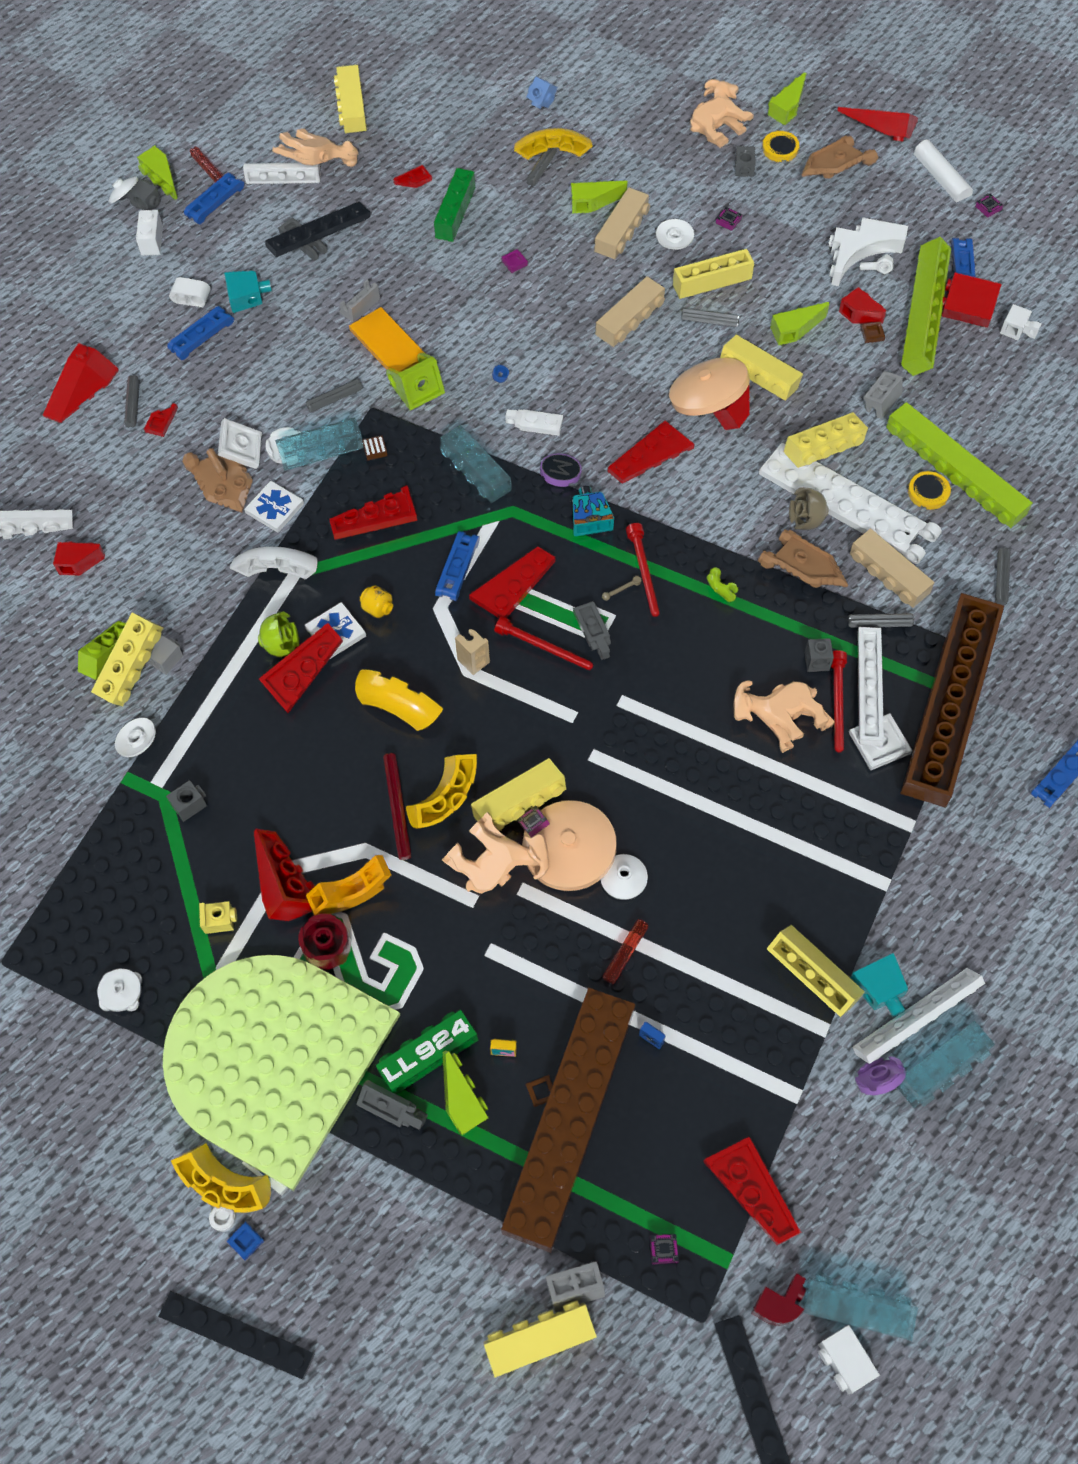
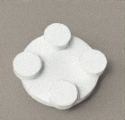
(119, 990)

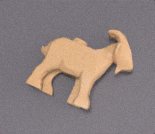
(719, 111)
(315, 149)
(781, 709)
(499, 857)

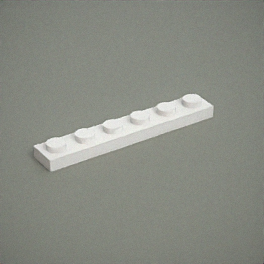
(870, 686)
(918, 1015)

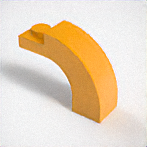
(351, 891)

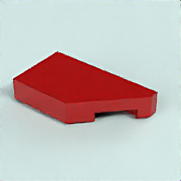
(413, 178)
(160, 421)

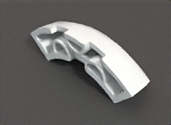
(285, 559)

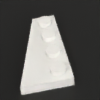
(32, 521)

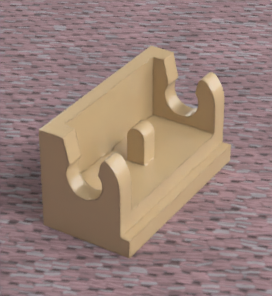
(473, 653)

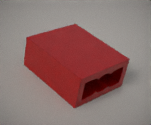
(970, 299)

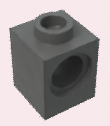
(745, 161)
(144, 196)
(818, 655)
(187, 809)

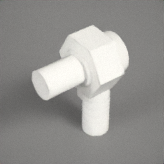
(883, 265)

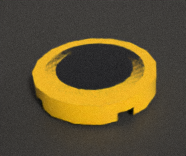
(780, 146)
(929, 490)

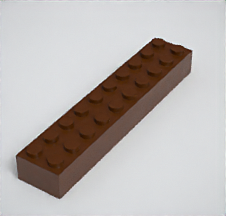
(952, 701)
(568, 1121)

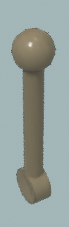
(636, 581)

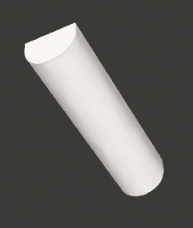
(942, 171)
(281, 173)

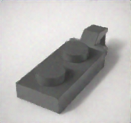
(593, 628)
(390, 1106)

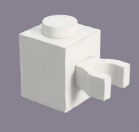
(1018, 323)

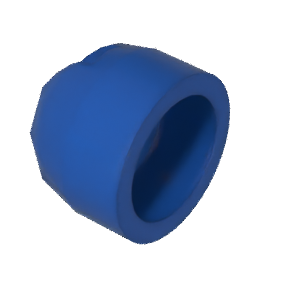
(500, 368)

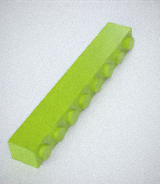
(926, 307)
(958, 465)

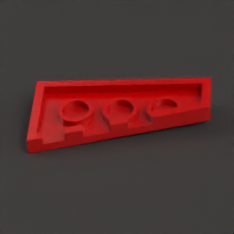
(650, 452)
(388, 512)
(511, 586)
(297, 670)
(750, 1183)

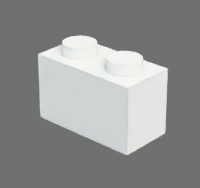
(149, 232)
(848, 1360)

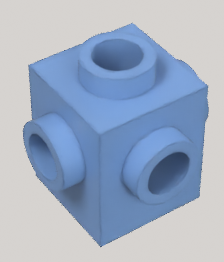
(541, 93)

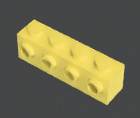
(350, 99)
(713, 273)
(763, 367)
(825, 440)
(127, 660)
(521, 794)
(815, 970)
(539, 1339)

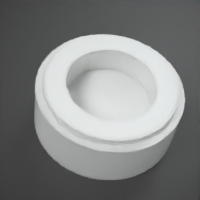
(222, 1219)

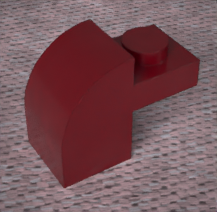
(778, 1309)

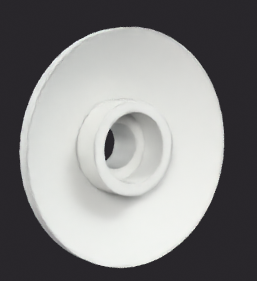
(121, 188)
(675, 234)
(135, 737)
(628, 886)

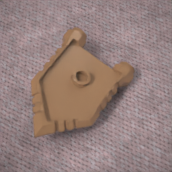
(837, 158)
(220, 479)
(804, 561)

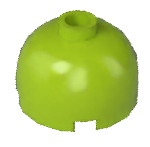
(278, 635)

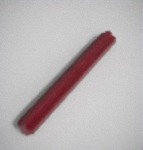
(397, 807)

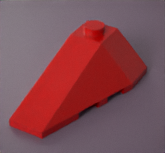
(890, 123)
(80, 379)
(280, 879)

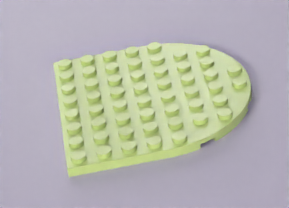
(271, 1059)

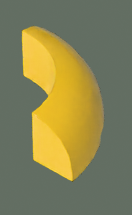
(560, 138)
(396, 698)
(449, 795)
(220, 1185)

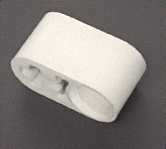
(189, 292)

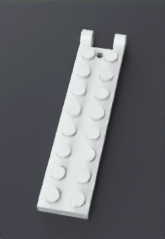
(853, 503)

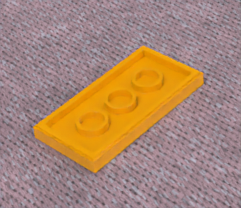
(386, 340)

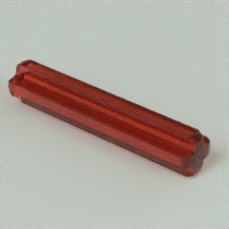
(206, 164)
(625, 951)

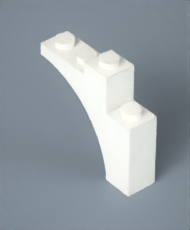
(868, 239)

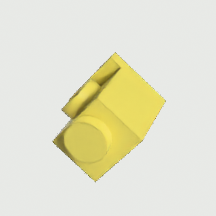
(217, 924)

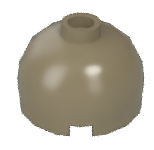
(808, 504)

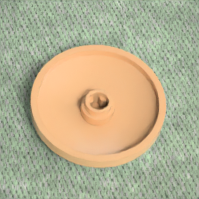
(709, 386)
(578, 845)

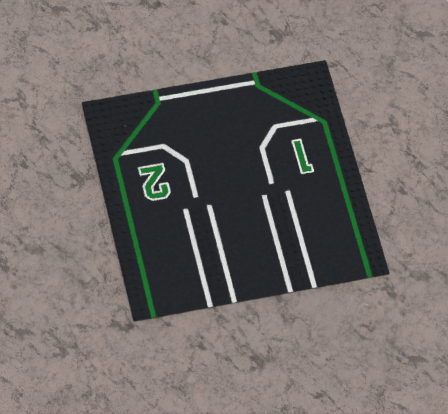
(649, 737)

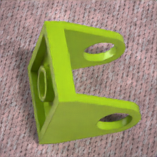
(407, 382)

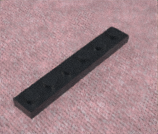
(317, 229)
(237, 1335)
(751, 1392)

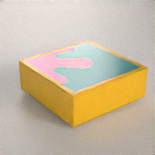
(503, 1047)

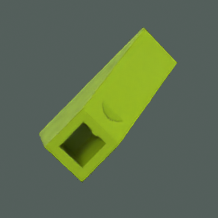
(785, 104)
(156, 167)
(594, 195)
(794, 324)
(96, 653)
(460, 1102)

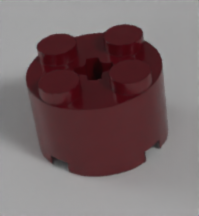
(312, 939)

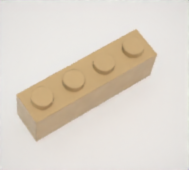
(621, 223)
(630, 311)
(891, 568)

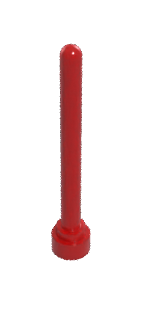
(635, 534)
(505, 627)
(838, 664)

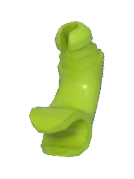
(726, 591)

